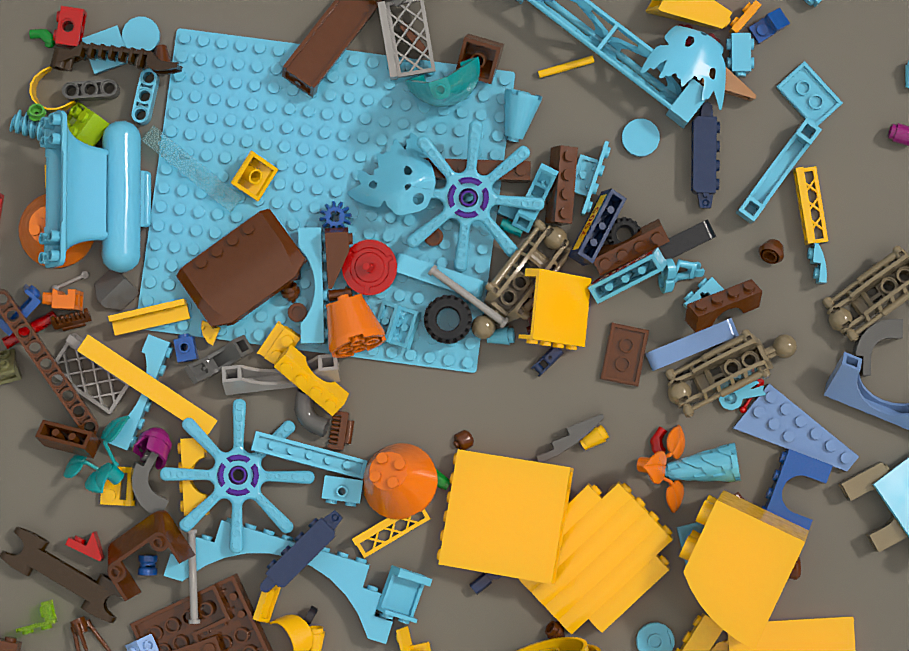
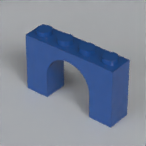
(794, 465)

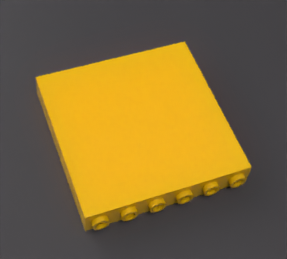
(505, 516)

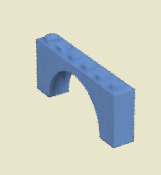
(846, 387)

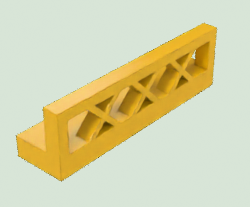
(805, 205)
(150, 317)
(383, 525)

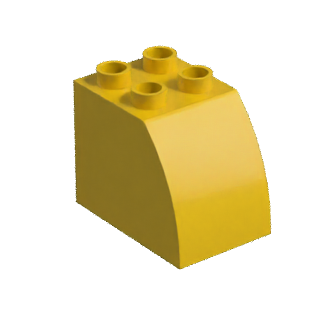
(740, 563)

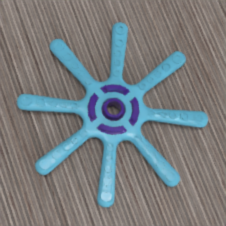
(483, 196)
(226, 486)

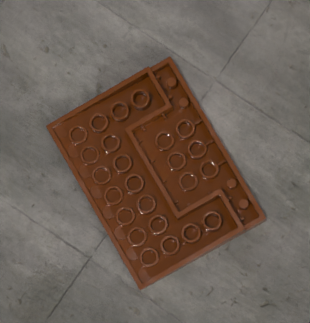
(222, 612)

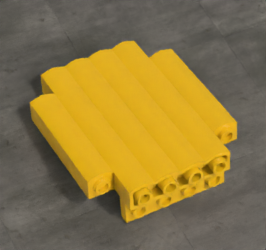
(604, 558)

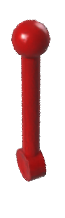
(743, 409)

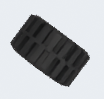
(456, 304)

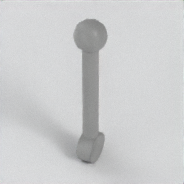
(84, 274)

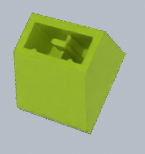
(85, 124)

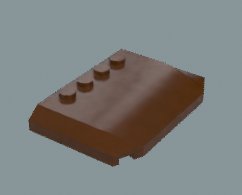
(242, 270)

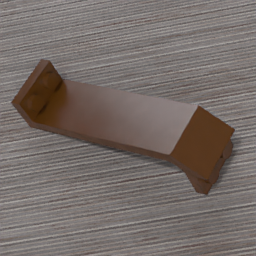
(327, 43)

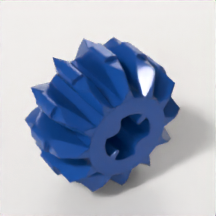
(328, 215)

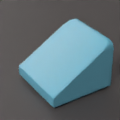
(508, 212)

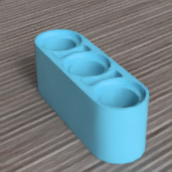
(146, 106)

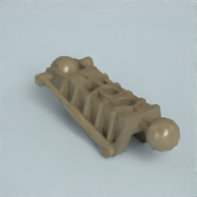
(555, 239)
(842, 319)
(680, 392)

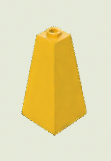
(697, 12)

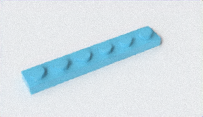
(308, 455)

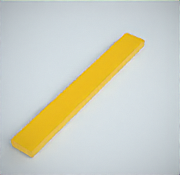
(145, 383)

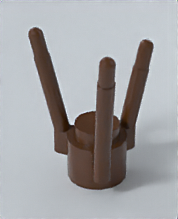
(79, 627)

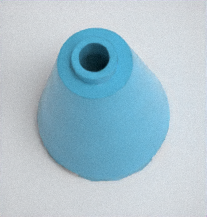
(519, 113)

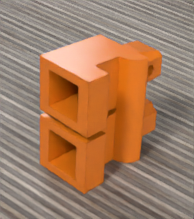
(61, 301)

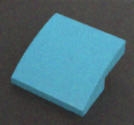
(398, 323)

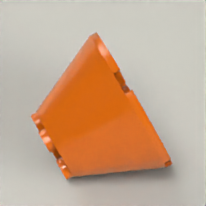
(33, 223)
(399, 481)

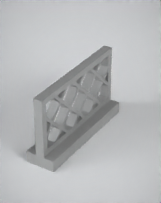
(391, 45)
(75, 341)

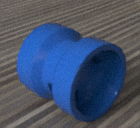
(147, 560)

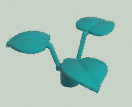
(108, 471)

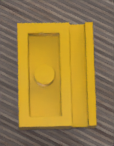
(277, 342)

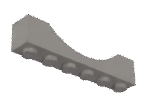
(245, 379)

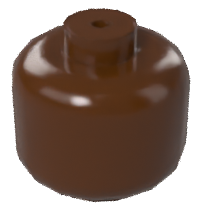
(463, 440)

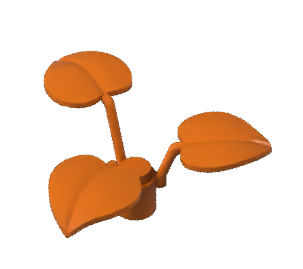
(656, 467)

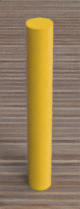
(566, 66)

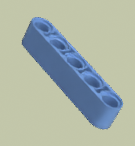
(692, 344)

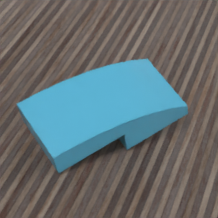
(817, 257)

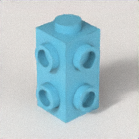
(740, 57)

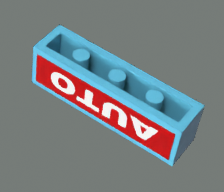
(627, 275)

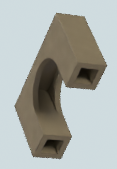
(861, 483)

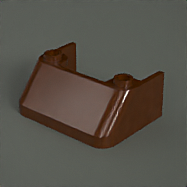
(160, 533)

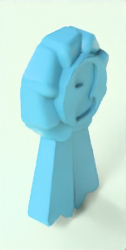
(735, 399)

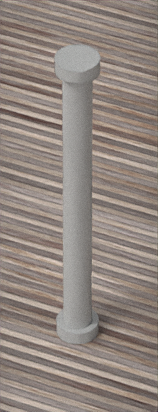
(468, 296)
(193, 579)

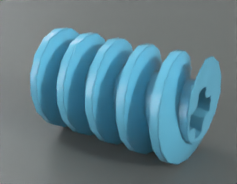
(26, 126)

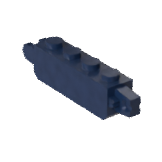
(703, 156)
(302, 552)

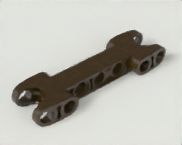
(36, 557)

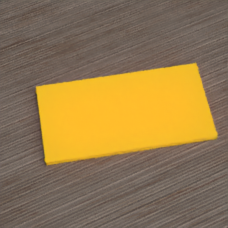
(803, 635)

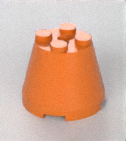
(352, 326)

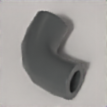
(308, 417)

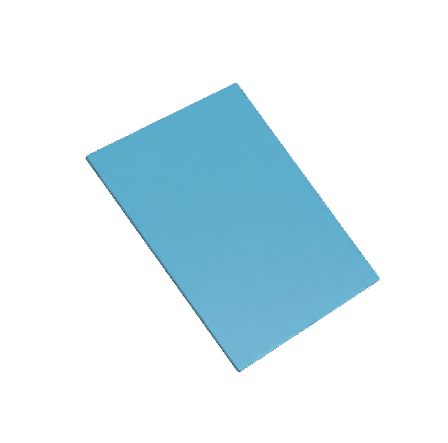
(238, 103)

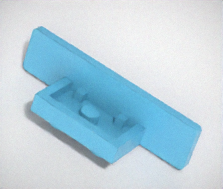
(586, 175)

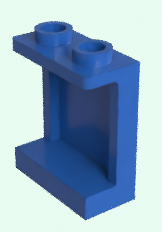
(27, 307)

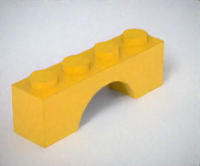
(295, 368)
(191, 454)

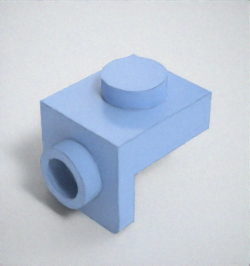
(143, 644)

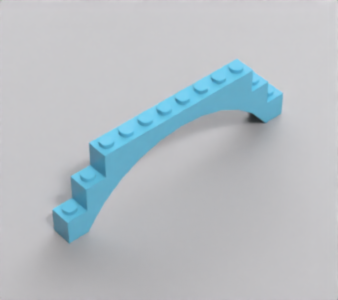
(344, 572)

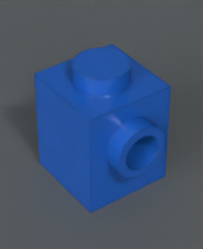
(185, 348)

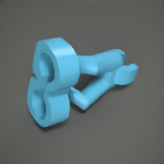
(670, 276)

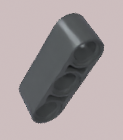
(82, 87)

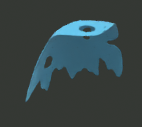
(691, 60)
(392, 179)

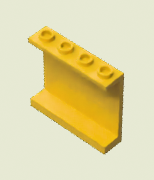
(559, 309)

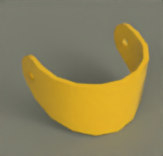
(33, 85)
(298, 631)

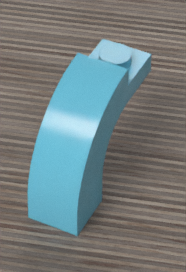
(539, 188)

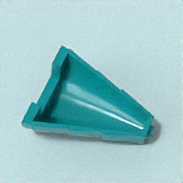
(449, 89)

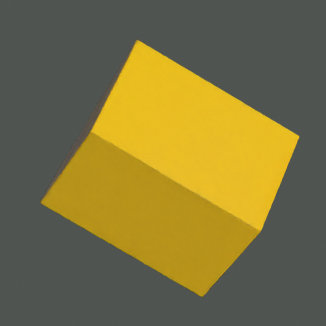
(254, 176)

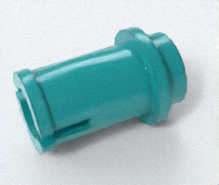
(506, 226)

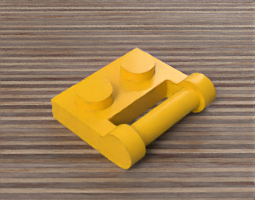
(112, 493)

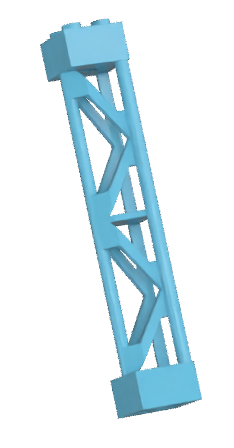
(609, 48)

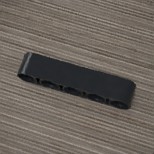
(687, 240)

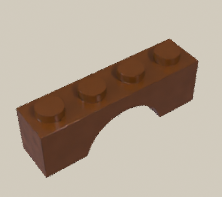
(560, 207)
(644, 241)
(705, 311)

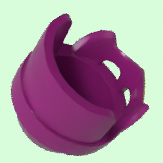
(157, 441)

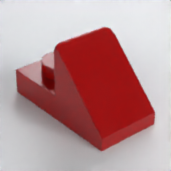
(92, 548)

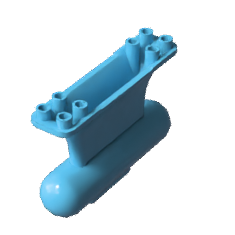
(94, 193)

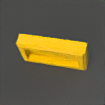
(266, 605)

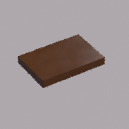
(624, 354)

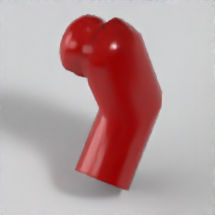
(656, 440)

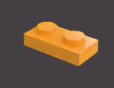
(749, 10)

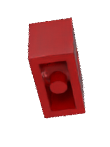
(67, 16)

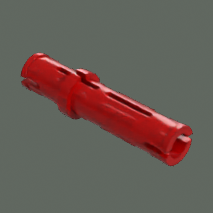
(38, 324)

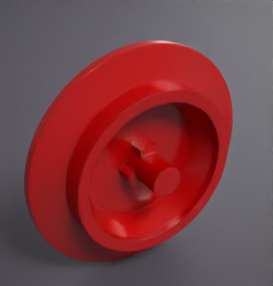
(369, 267)

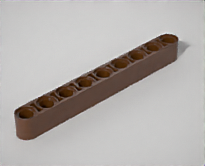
(47, 372)

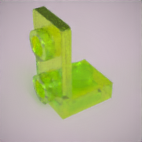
(48, 612)

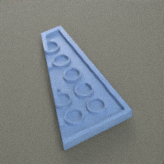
(786, 425)

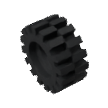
(622, 223)

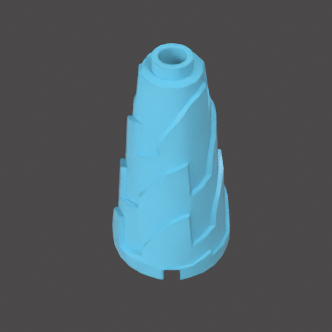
(707, 466)

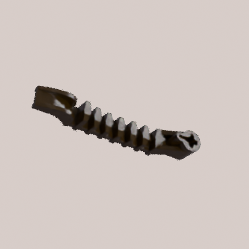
(64, 59)

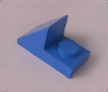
(769, 25)

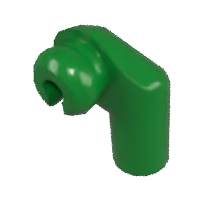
(43, 34)

